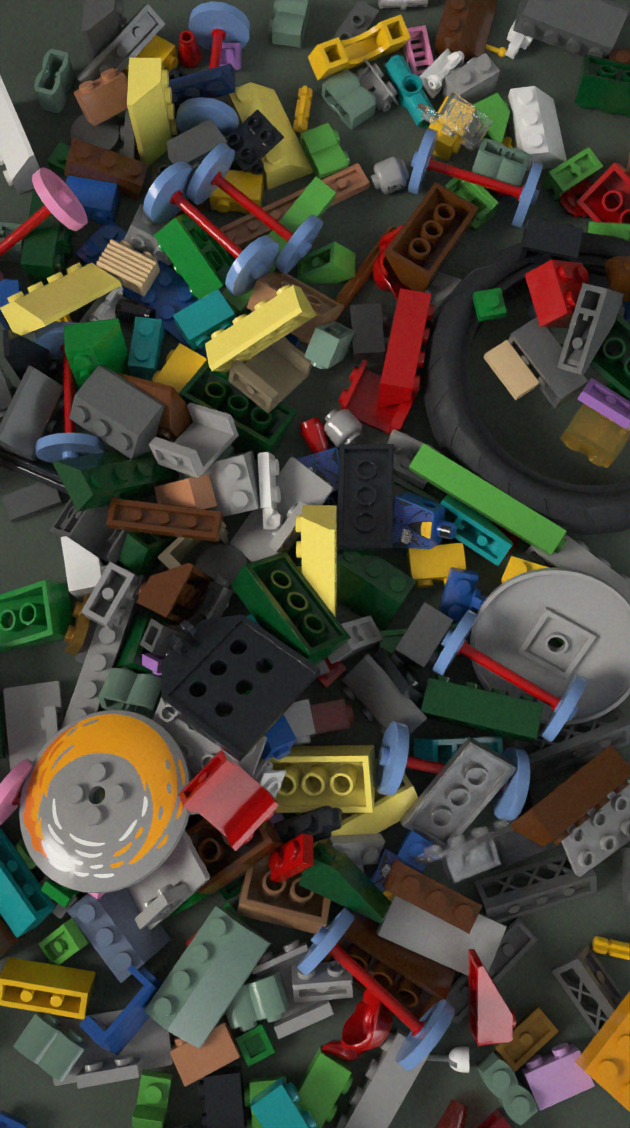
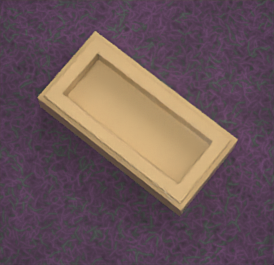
(511, 369)

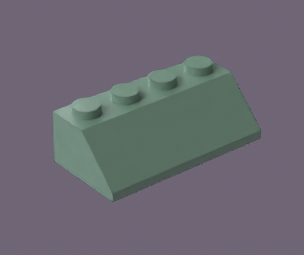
(207, 977)

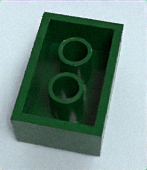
(46, 247)

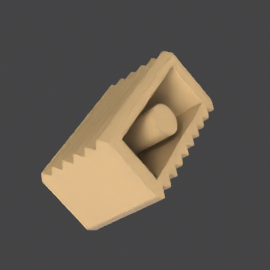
(129, 266)

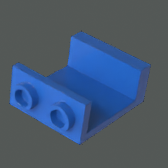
(130, 1019)

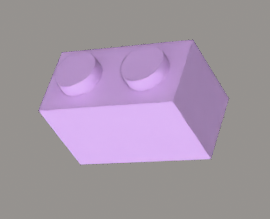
(555, 1076)

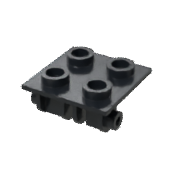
(253, 141)

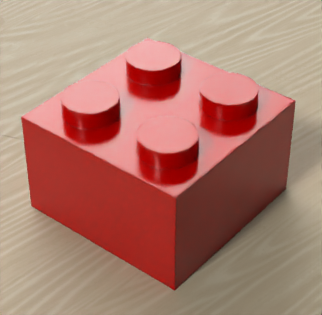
(556, 291)

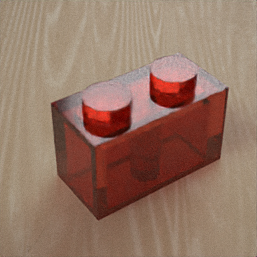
(331, 717)

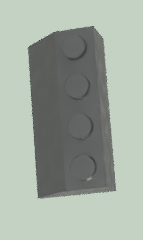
(573, 25)

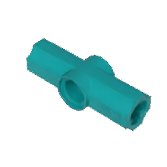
(408, 87)

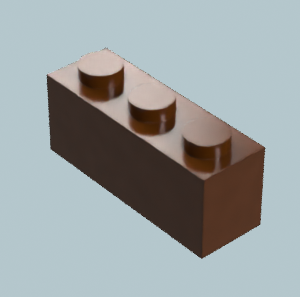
(105, 165)
(432, 896)

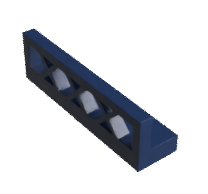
(205, 84)

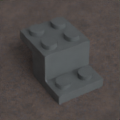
(90, 531)

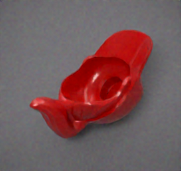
(383, 273)
(363, 1030)

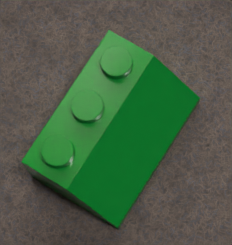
(194, 255)
(93, 345)

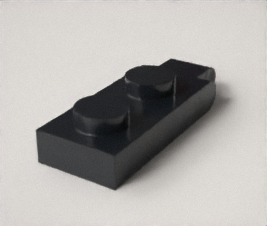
(316, 822)

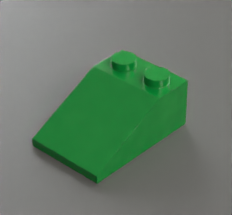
(34, 615)

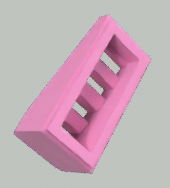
(418, 33)

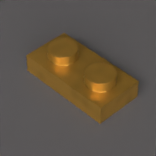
(76, 634)
(528, 1037)

